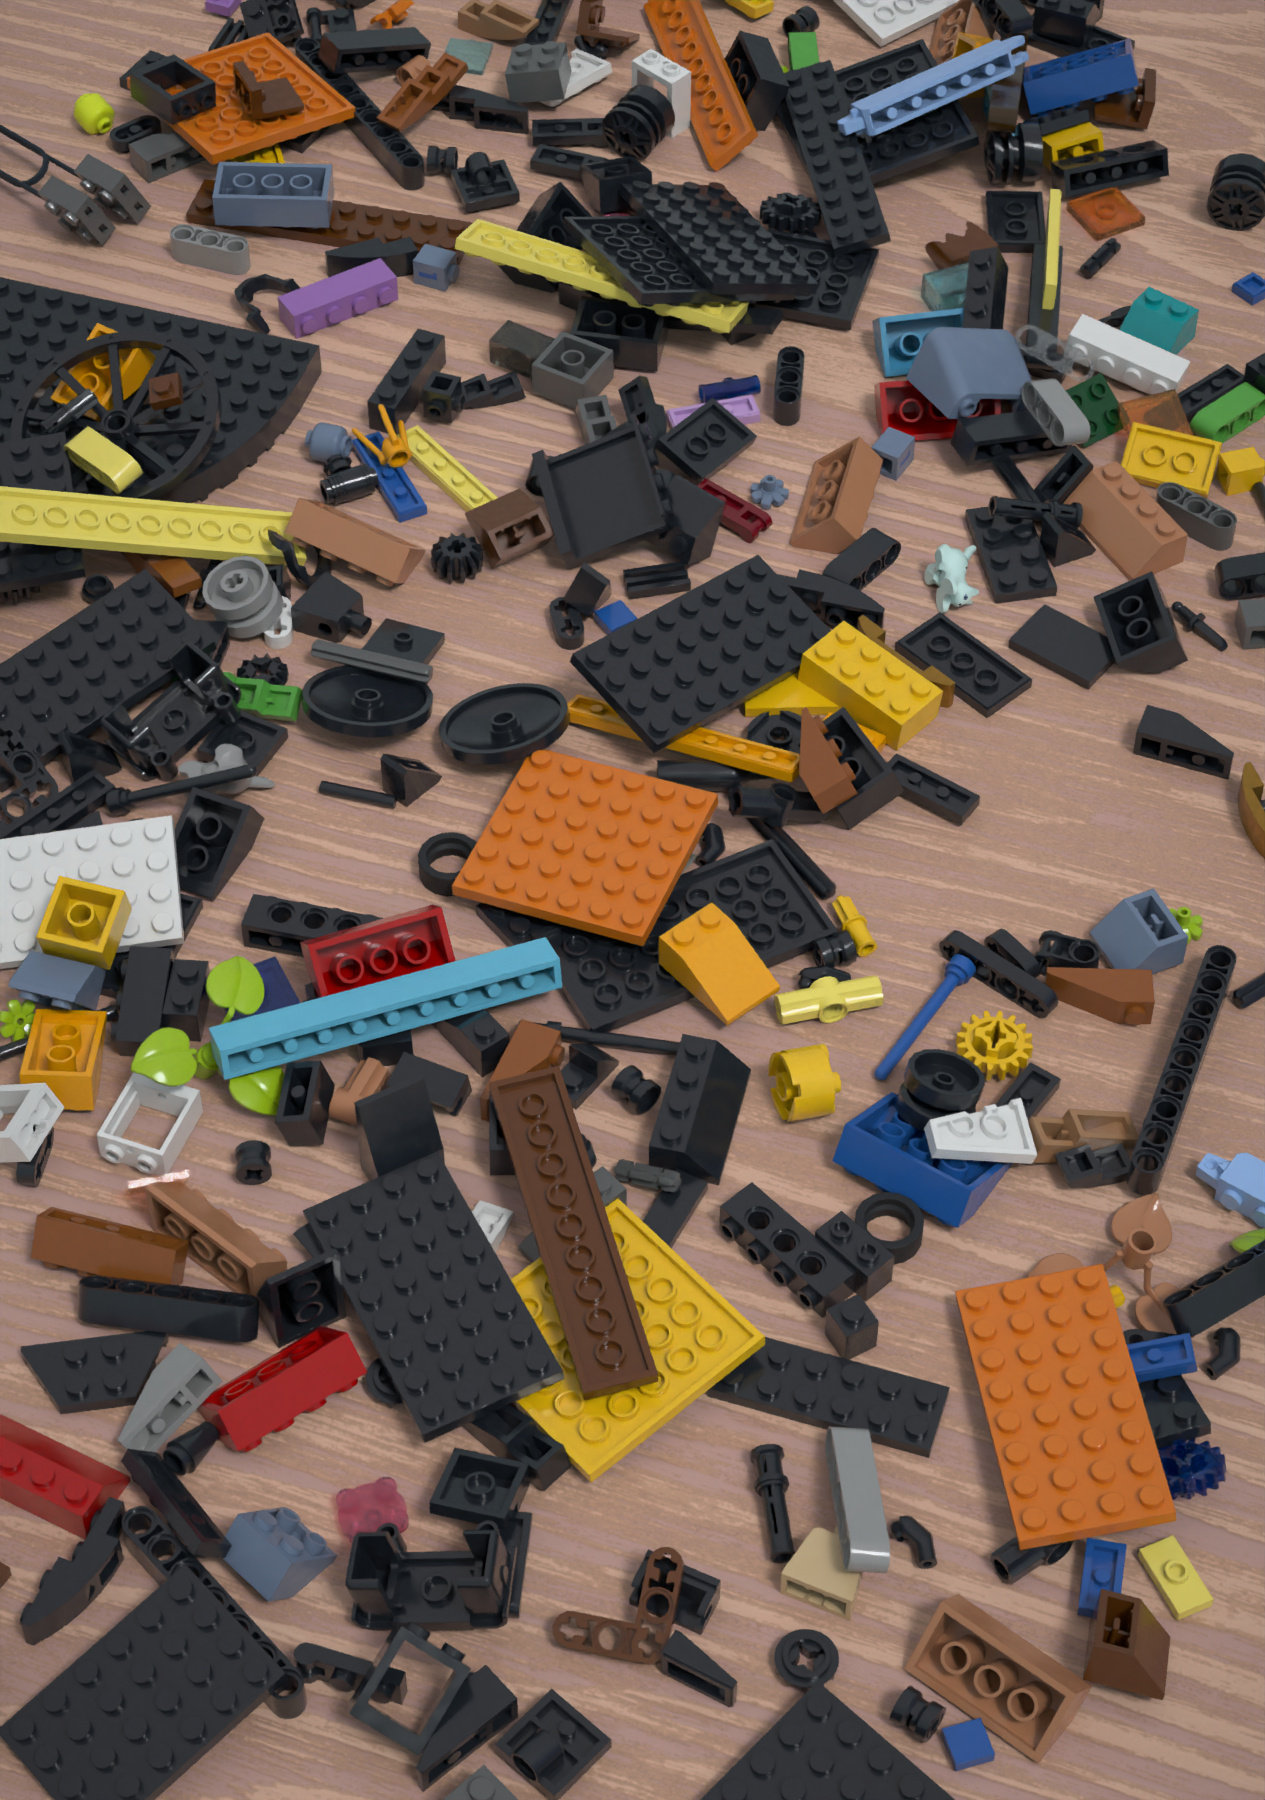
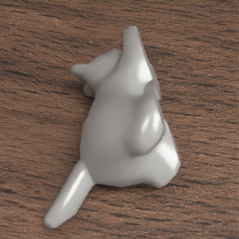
(226, 757)

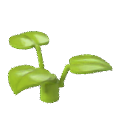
(171, 1063)

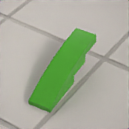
(266, 700)

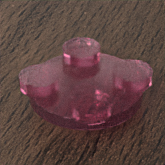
(370, 1507)

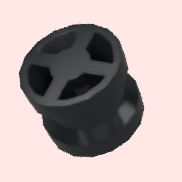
(253, 1162)

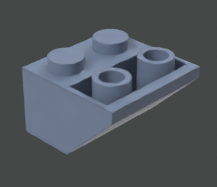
(1141, 935)
(59, 981)
(276, 1552)

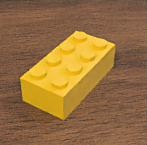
(870, 684)

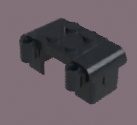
(176, 717)
(430, 1587)

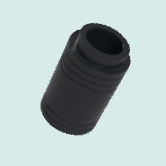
(349, 484)

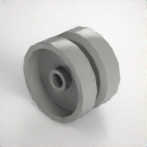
(243, 596)

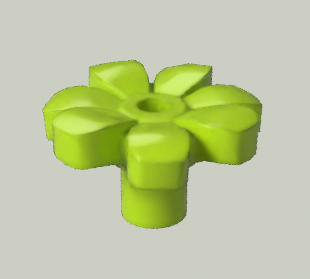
(1189, 923)
(17, 1020)

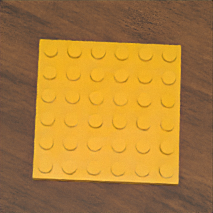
(691, 1337)

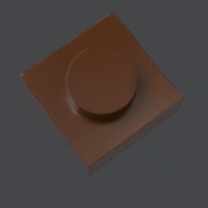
(165, 391)

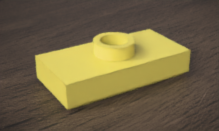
(1175, 1577)

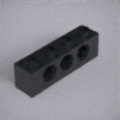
(1110, 168)
(282, 924)
(781, 1232)

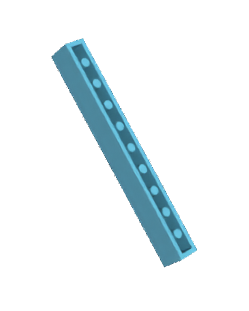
(385, 1008)

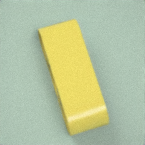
(103, 460)

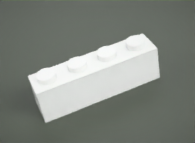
(1127, 357)

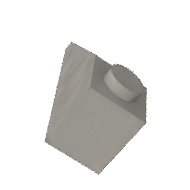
(168, 1399)

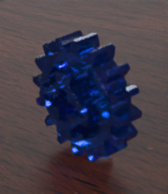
(1192, 1467)

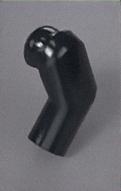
(714, 845)
(1229, 1353)
(922, 1539)

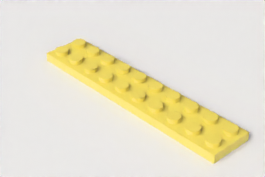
(581, 271)
(141, 525)

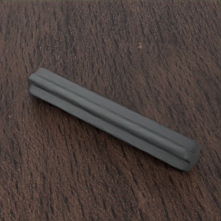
(372, 661)

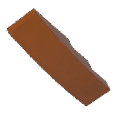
(423, 93)
(169, 571)

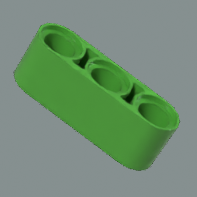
(802, 49)
(1229, 414)

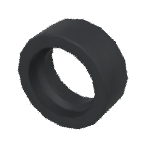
(436, 847)
(896, 1206)

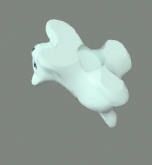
(950, 577)

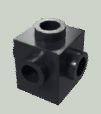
(442, 397)

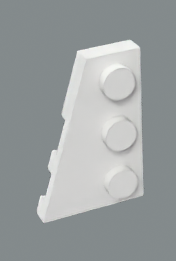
(585, 71)
(986, 1135)

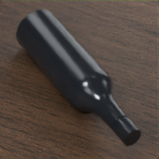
(705, 774)

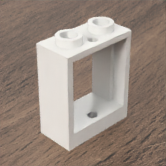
(677, 79)
(140, 1090)
(32, 1106)

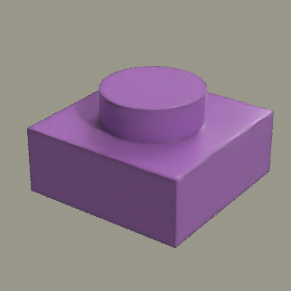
(222, 7)

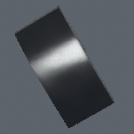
(491, 393)
(1094, 1168)

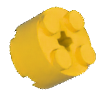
(803, 1082)

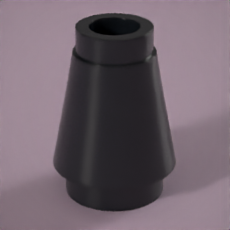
(189, 1449)

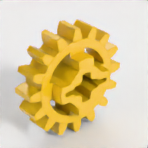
(1011, 1048)

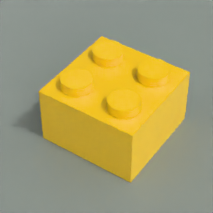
(84, 922)

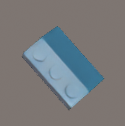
(901, 337)

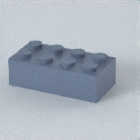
(273, 194)

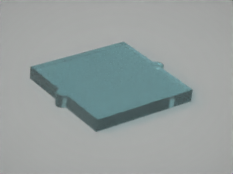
(472, 52)

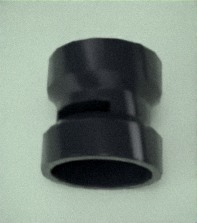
(803, 20)
(441, 159)
(834, 950)
(634, 1088)
(917, 1714)

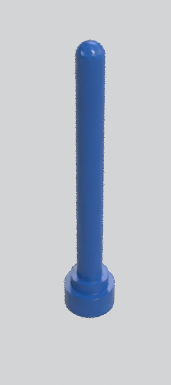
(958, 972)

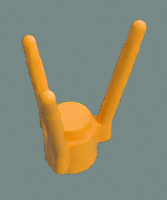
(394, 449)

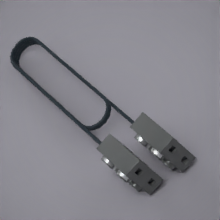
(75, 208)

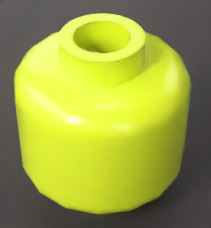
(94, 113)

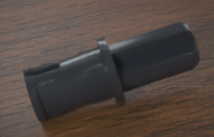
(70, 412)

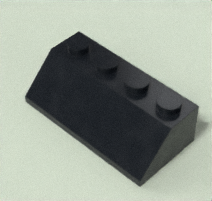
(546, 221)
(699, 1109)

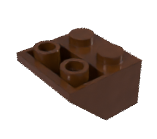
(509, 527)
(1126, 1646)

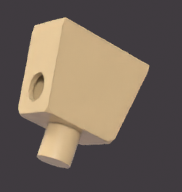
(819, 1577)

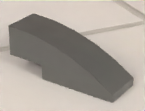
(594, 418)

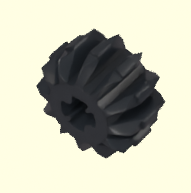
(457, 558)

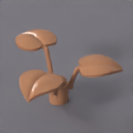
(1143, 1232)

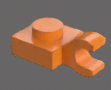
(395, 12)

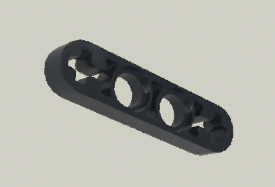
(999, 974)

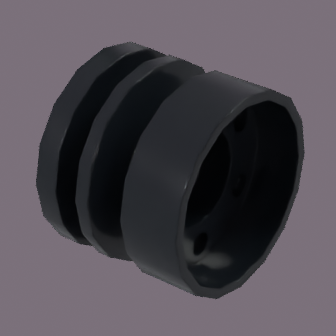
(638, 122)
(1018, 152)
(1237, 192)

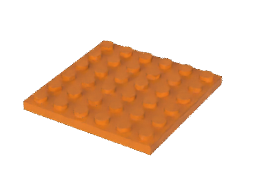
(228, 129)
(586, 845)

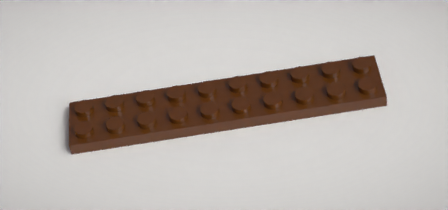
(348, 225)
(573, 1234)

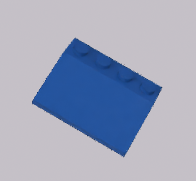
(1080, 77)
(899, 1161)

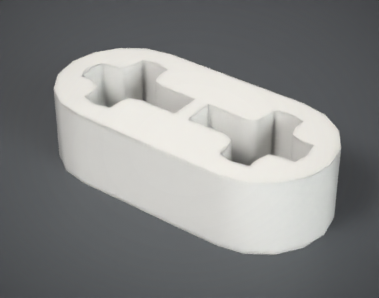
(285, 624)

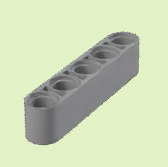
(857, 1500)

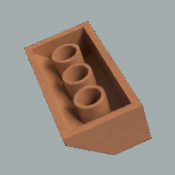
(960, 17)
(837, 498)
(1128, 522)
(353, 541)
(214, 1239)
(997, 1677)

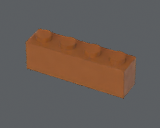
(107, 1248)

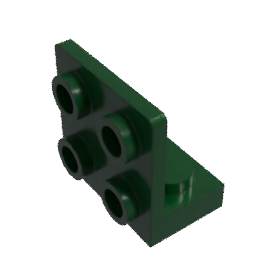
(1098, 406)

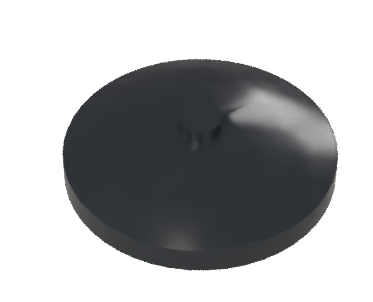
(366, 702)
(504, 723)

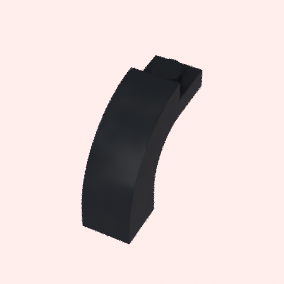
(639, 400)

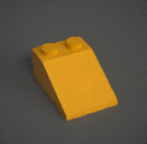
(96, 374)
(716, 964)
(66, 1055)

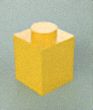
(1240, 470)

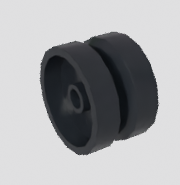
(938, 1086)

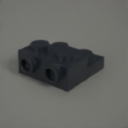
(480, 1488)

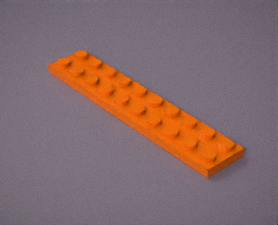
(715, 100)

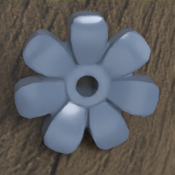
(768, 492)

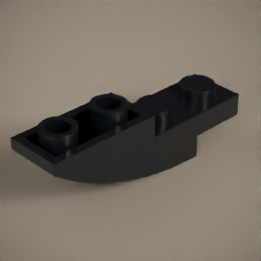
(834, 599)
(76, 1583)

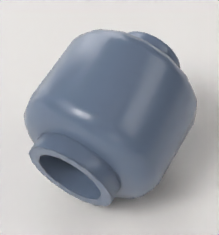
(327, 441)

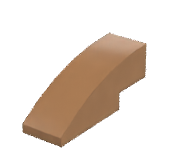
(495, 20)
(1078, 1129)

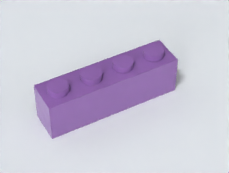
(338, 298)

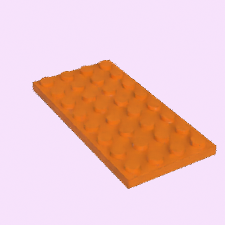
(1064, 1407)

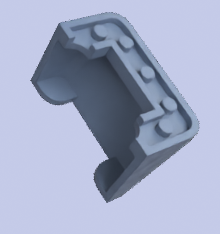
(969, 365)

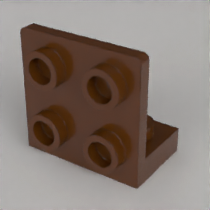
(590, 16)
(264, 98)
(1131, 108)

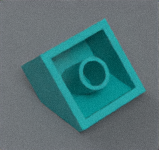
(1161, 321)

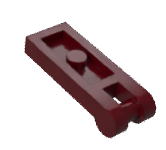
(738, 511)

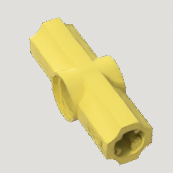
(828, 999)

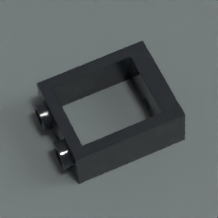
(152, 80)
(383, 1723)

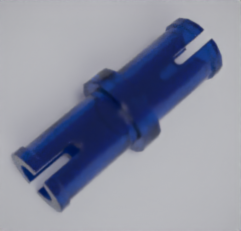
(729, 388)

